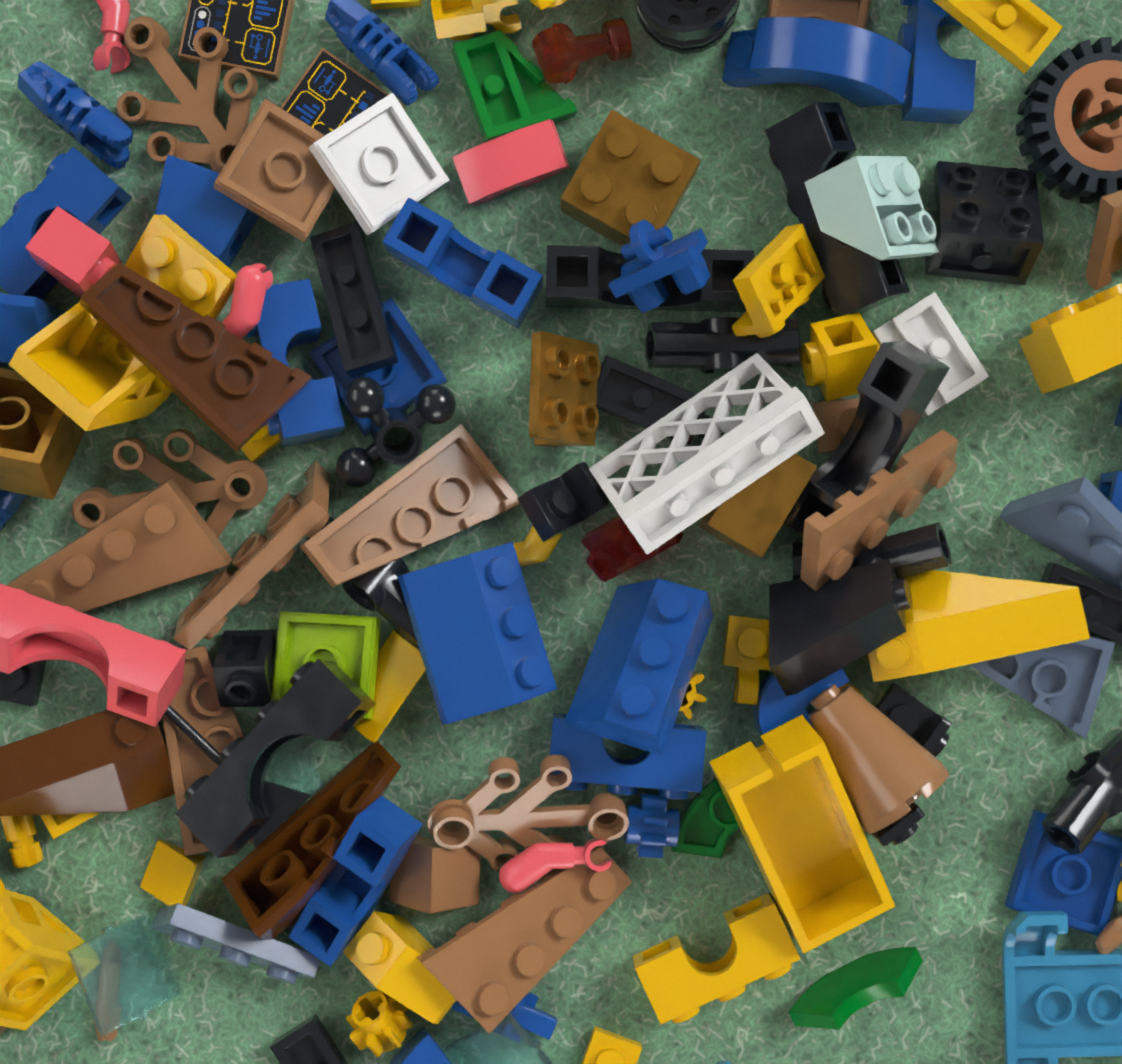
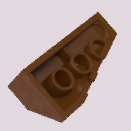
(85, 768)
(298, 857)

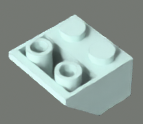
(874, 207)

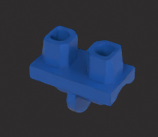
(642, 274)

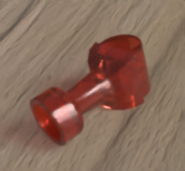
(561, 51)

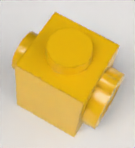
(838, 355)

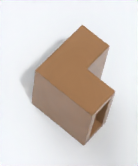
(436, 877)

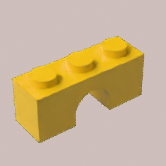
(681, 984)

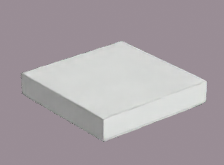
(378, 163)

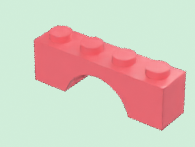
(135, 668)

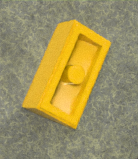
(397, 674)

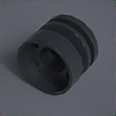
(687, 25)

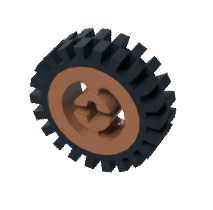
(1082, 164)

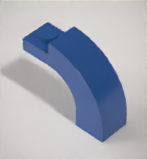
(819, 54)

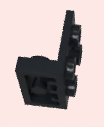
(986, 223)

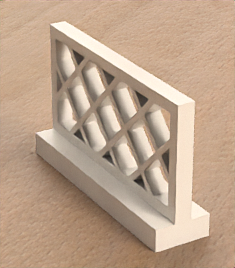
(719, 465)

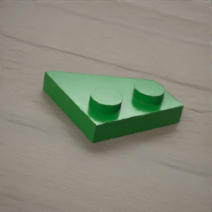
(505, 87)

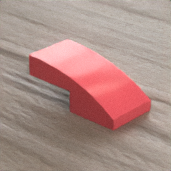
(511, 161)

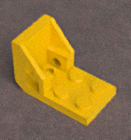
(88, 369)
(32, 959)

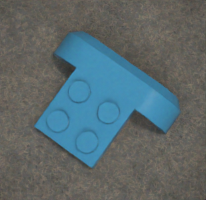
(1057, 998)

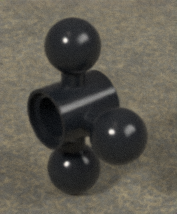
(365, 399)

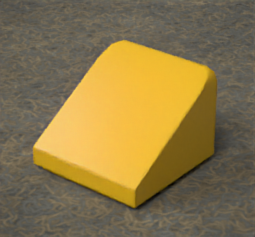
(171, 873)

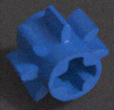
(652, 826)

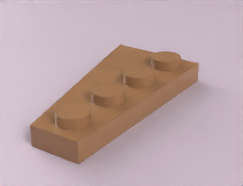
(420, 505)

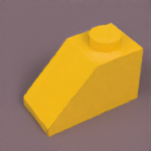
(387, 955)

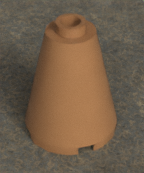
(873, 757)

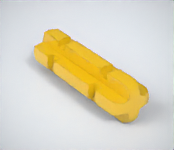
(20, 832)

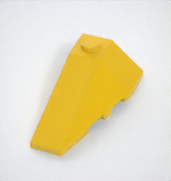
(977, 619)

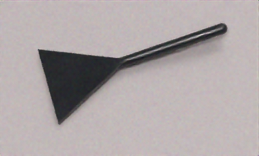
(280, 799)

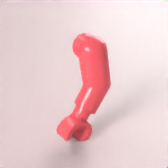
(113, 26)
(248, 299)
(543, 857)

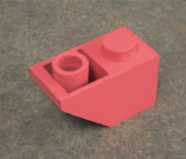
(72, 252)

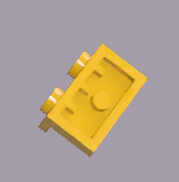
(777, 282)

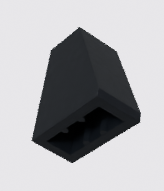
(835, 625)

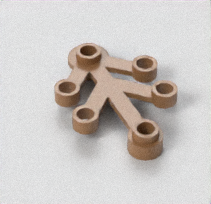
(197, 104)
(207, 490)
(464, 821)

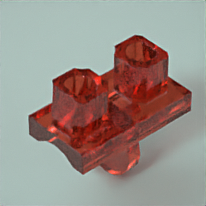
(616, 550)

